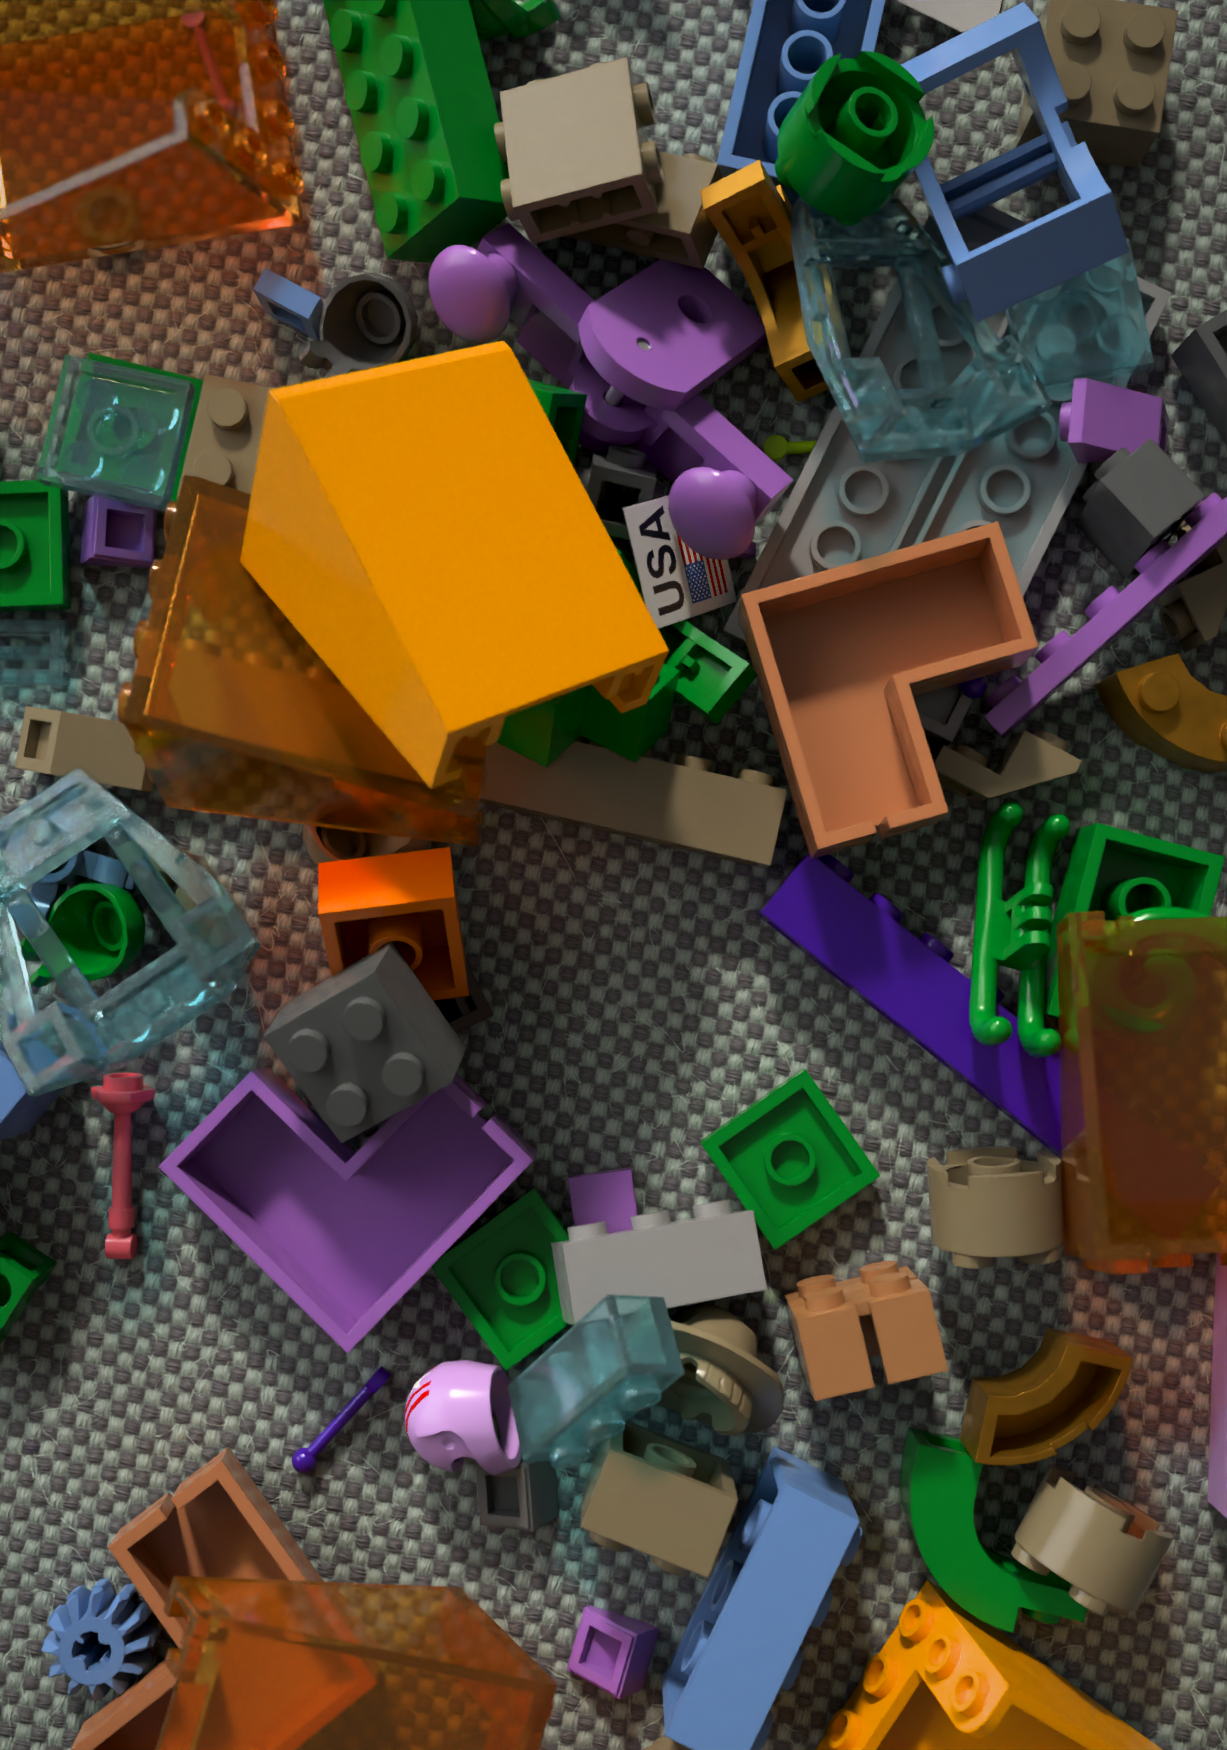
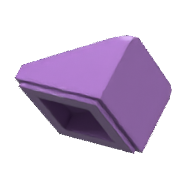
(117, 534)
(612, 1651)

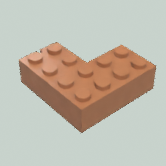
(851, 652)
(207, 1529)

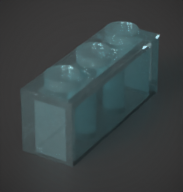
(595, 1379)

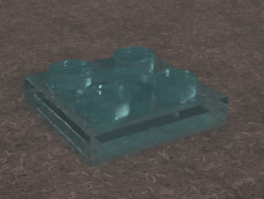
(1085, 326)
(116, 432)

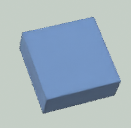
(289, 303)

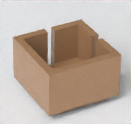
(860, 1318)

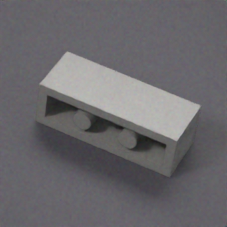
(676, 1260)

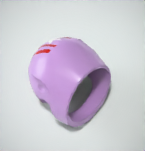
(452, 1417)

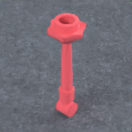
(122, 1096)

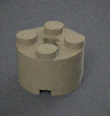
(996, 1206)
(1092, 1542)

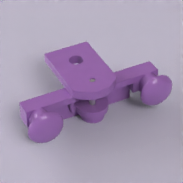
(637, 367)

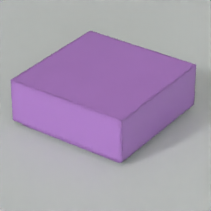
(603, 1197)

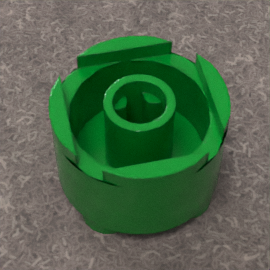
(854, 136)

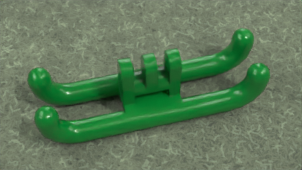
(1014, 933)

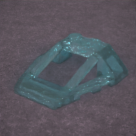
(900, 424)
(111, 1030)

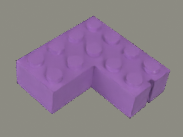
(341, 1224)

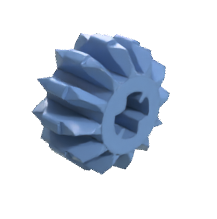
(86, 1654)

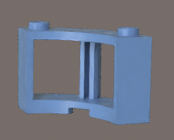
(1051, 246)

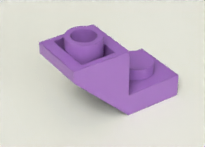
(1110, 418)

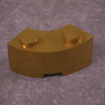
(1169, 713)
(1044, 1402)

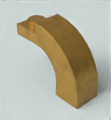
(757, 230)

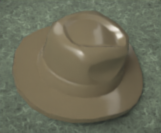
(722, 1376)

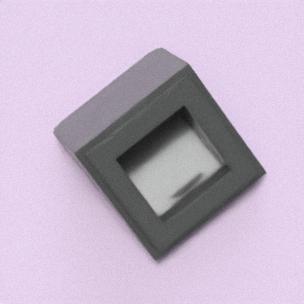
(519, 1497)

